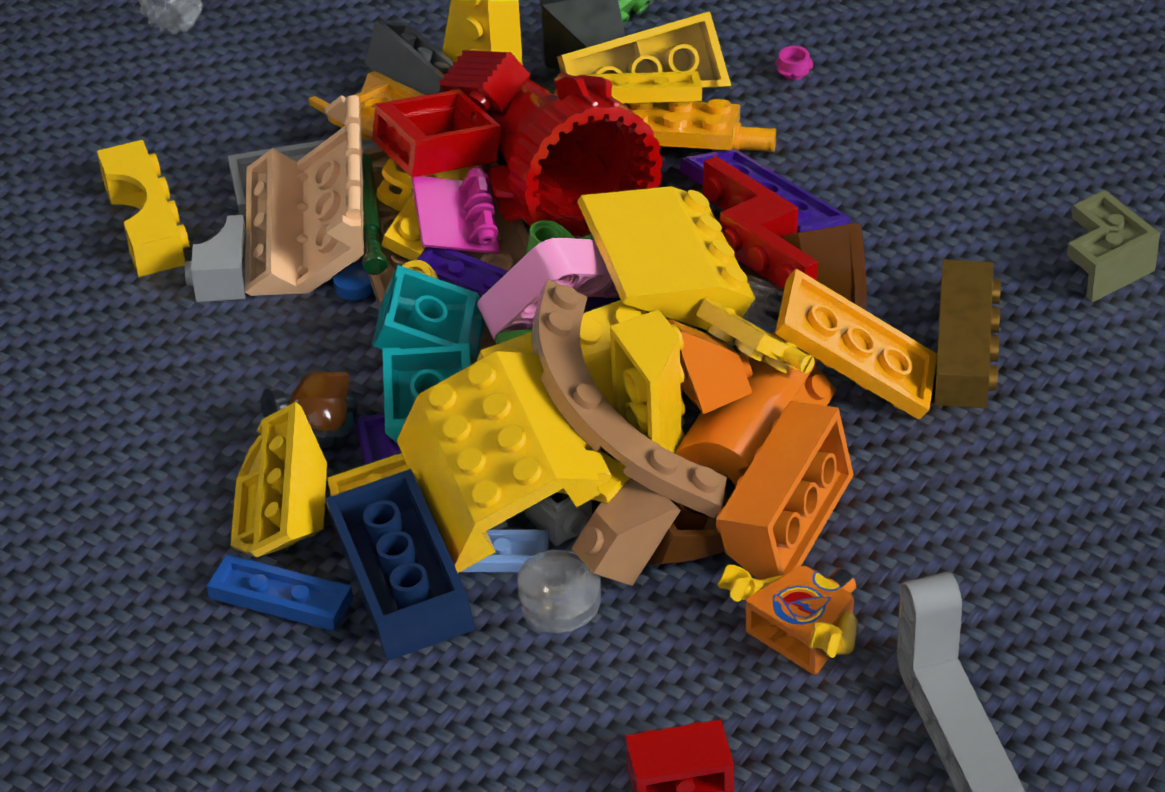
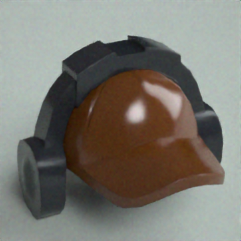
(326, 403)

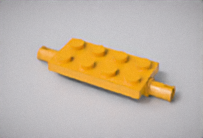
(704, 126)

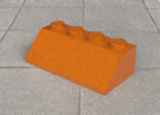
(787, 491)

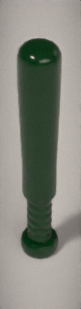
(374, 260)

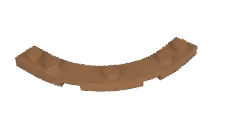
(597, 422)

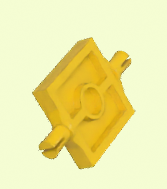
(753, 339)

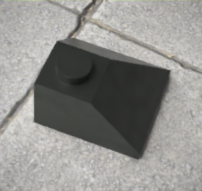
(577, 25)

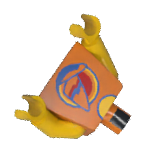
(798, 612)

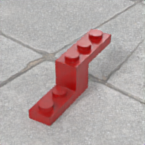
(755, 222)

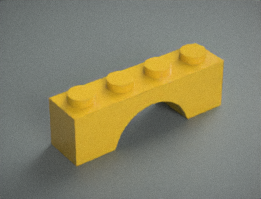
(152, 233)

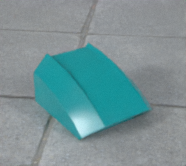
(427, 313)
(411, 373)

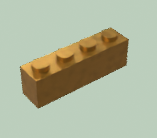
(965, 334)

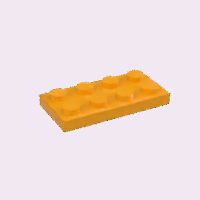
(857, 344)

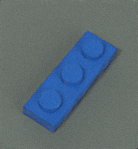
(280, 592)

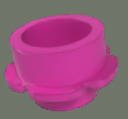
(794, 62)

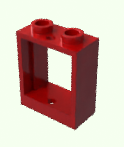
(403, 128)

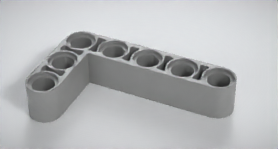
(941, 690)

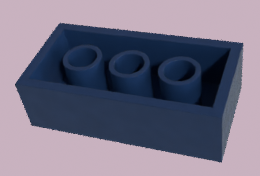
(400, 564)

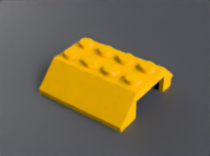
(493, 448)

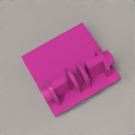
(456, 213)

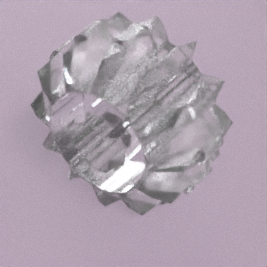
(171, 14)

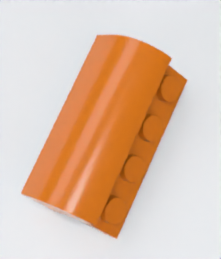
(732, 433)

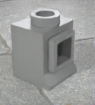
(560, 518)

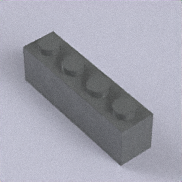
(407, 57)

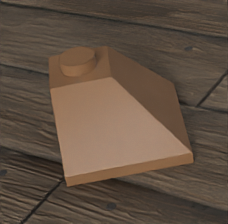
(625, 532)

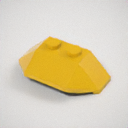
(279, 486)

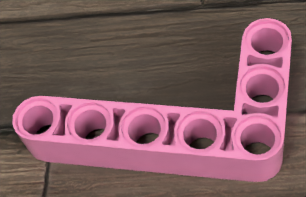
(567, 261)

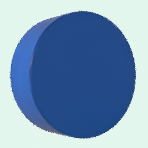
(352, 282)

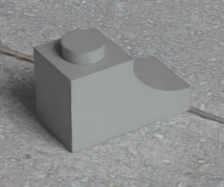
(219, 264)

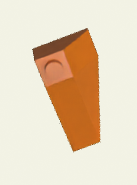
(712, 370)

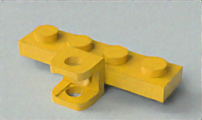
(404, 233)

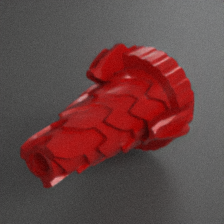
(567, 149)

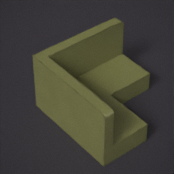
(1117, 246)

